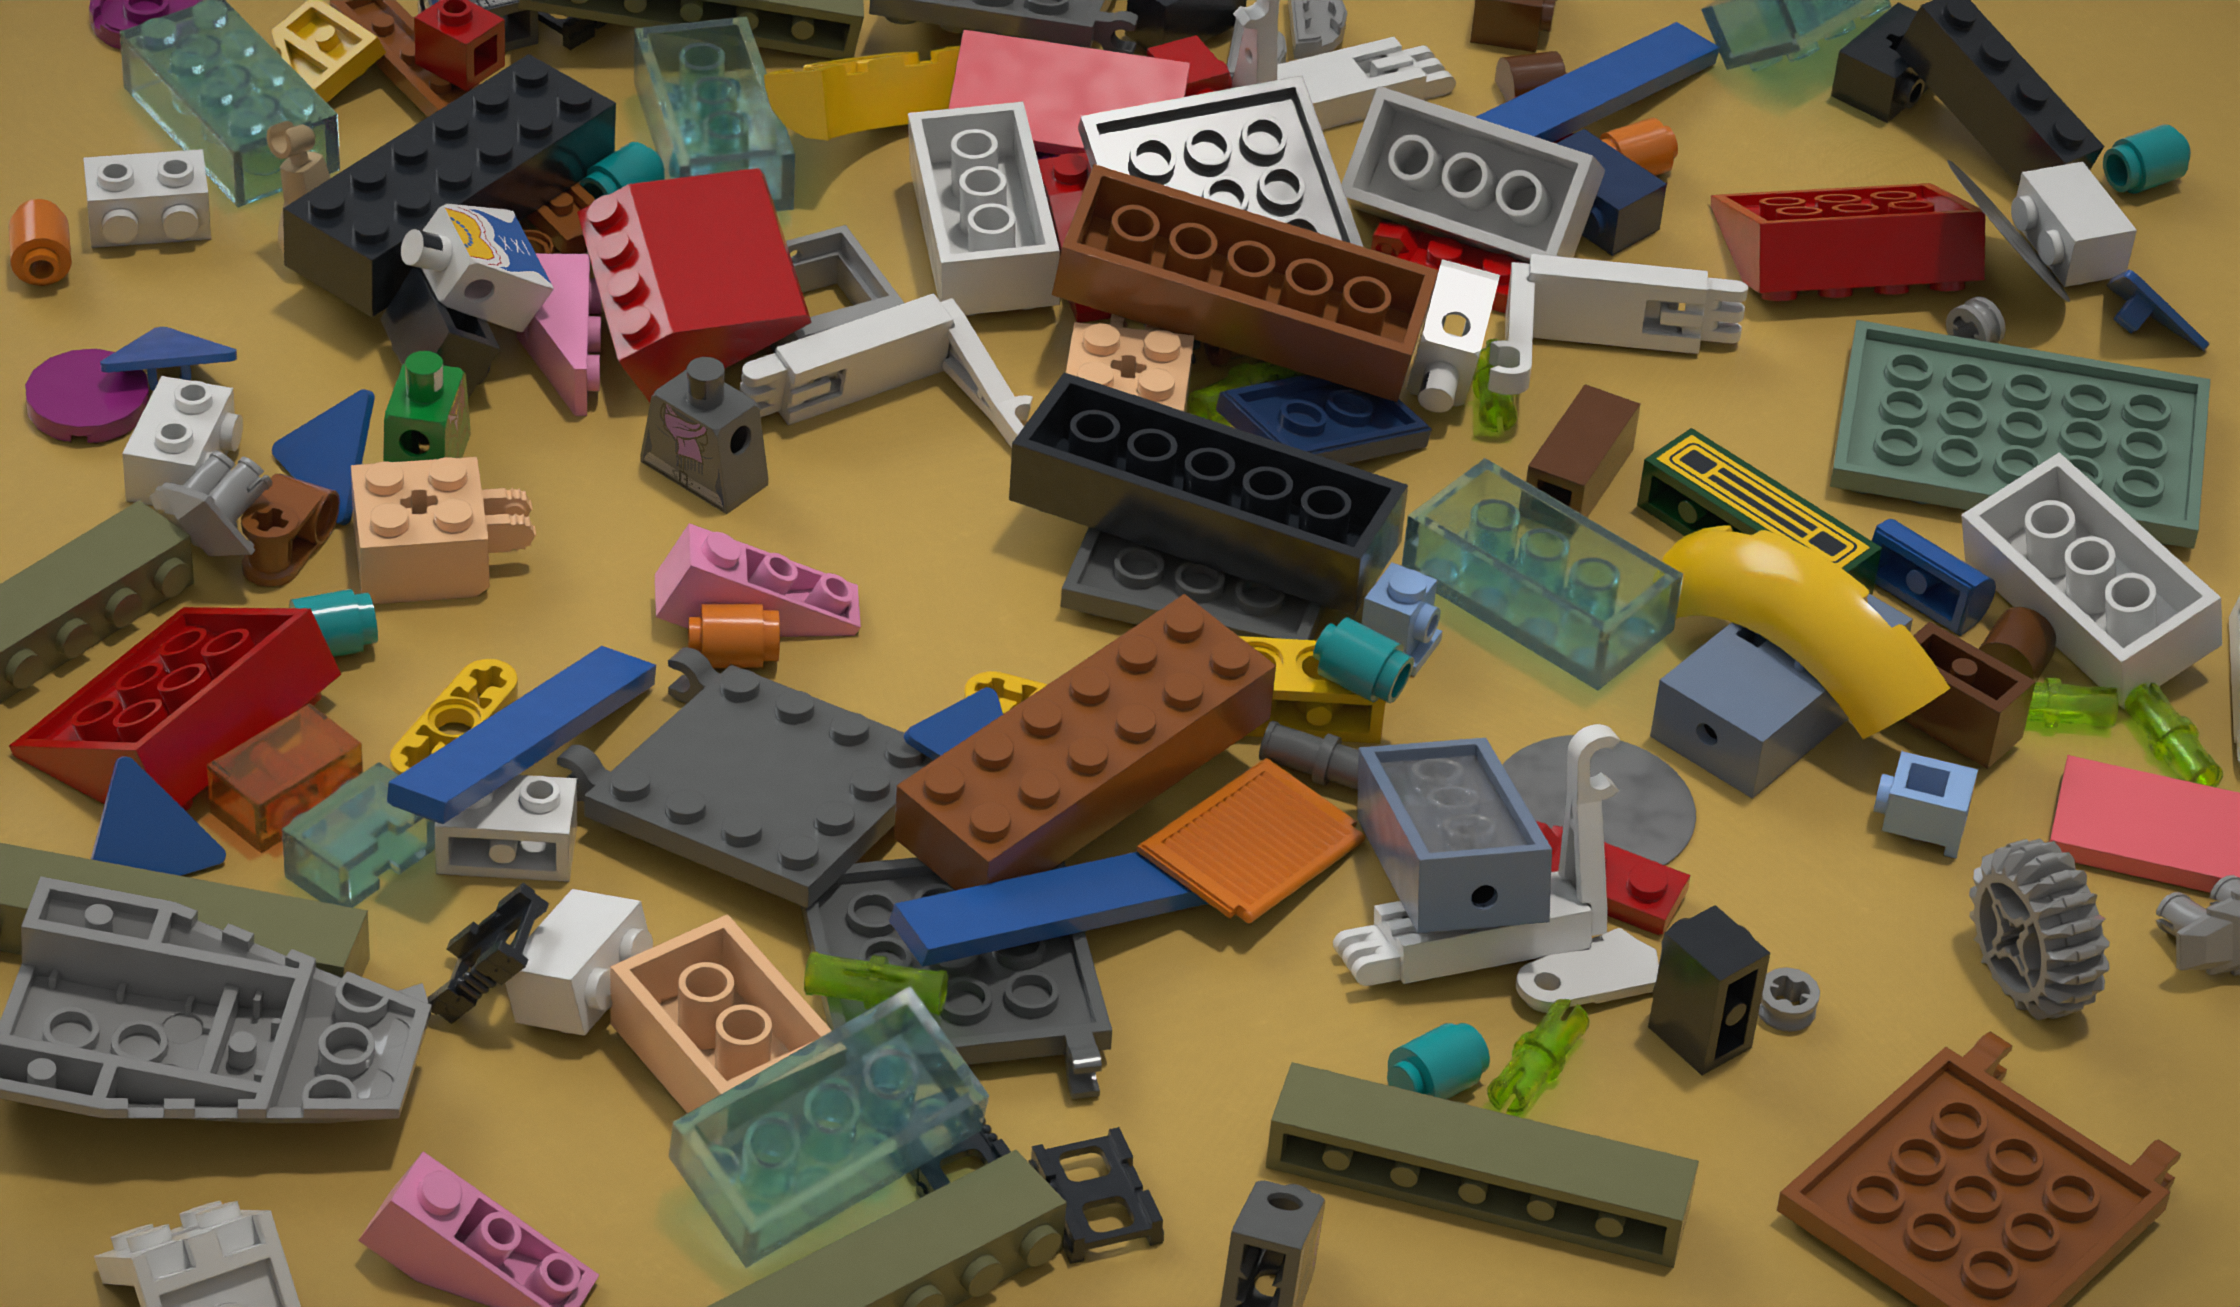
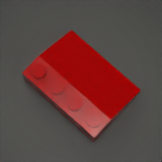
(1852, 239)
(692, 272)
(184, 699)

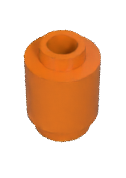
(1646, 144)
(39, 243)
(735, 635)

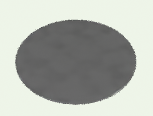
(2008, 231)
(1647, 816)

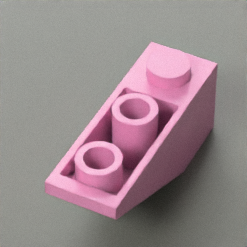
(565, 332)
(720, 570)
(470, 1245)

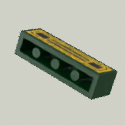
(1705, 486)

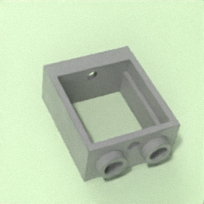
(838, 259)

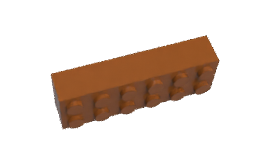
(1244, 282)
(1085, 749)

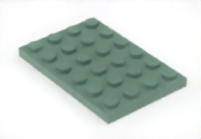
(1969, 416)

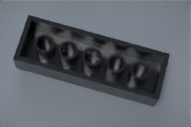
(495, 147)
(1208, 493)

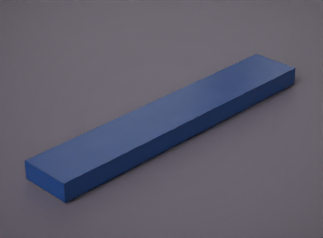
(1606, 84)
(520, 735)
(1037, 907)

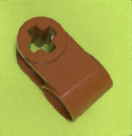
(286, 528)

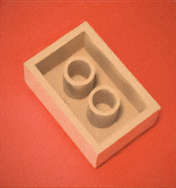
(708, 1011)

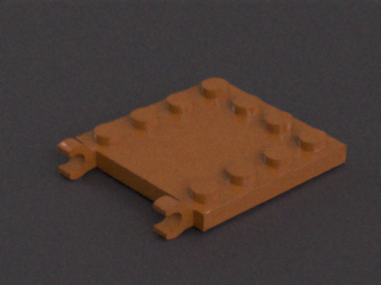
(1976, 1191)

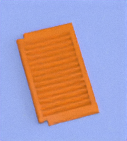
(1253, 842)

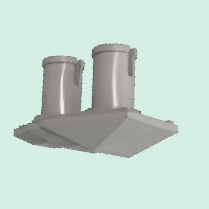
(213, 503)
(2208, 936)

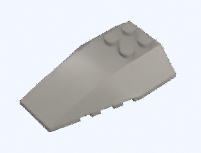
(168, 1018)

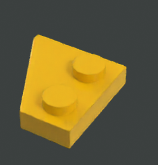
(326, 47)

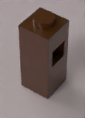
(1586, 449)

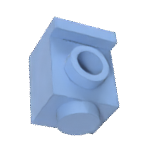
(1405, 612)
(1927, 800)

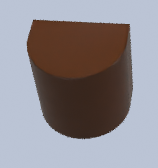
(1526, 72)
(2022, 641)

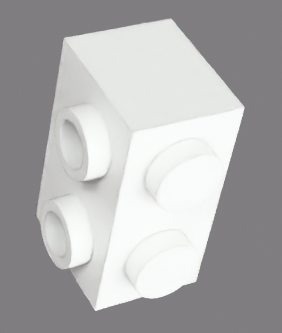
(147, 198)
(2073, 224)
(178, 435)
(513, 832)
(571, 960)

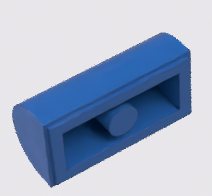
(1931, 578)

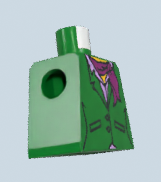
(427, 402)

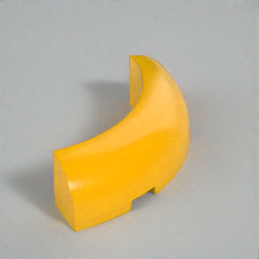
(861, 92)
(1812, 615)

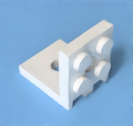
(210, 1261)

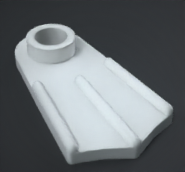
(1608, 971)

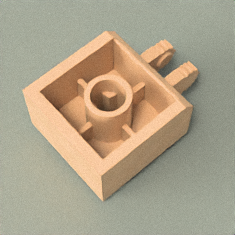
(1135, 361)
(431, 528)

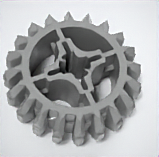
(2039, 928)

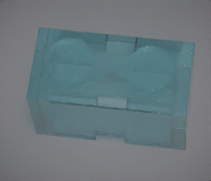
(354, 839)

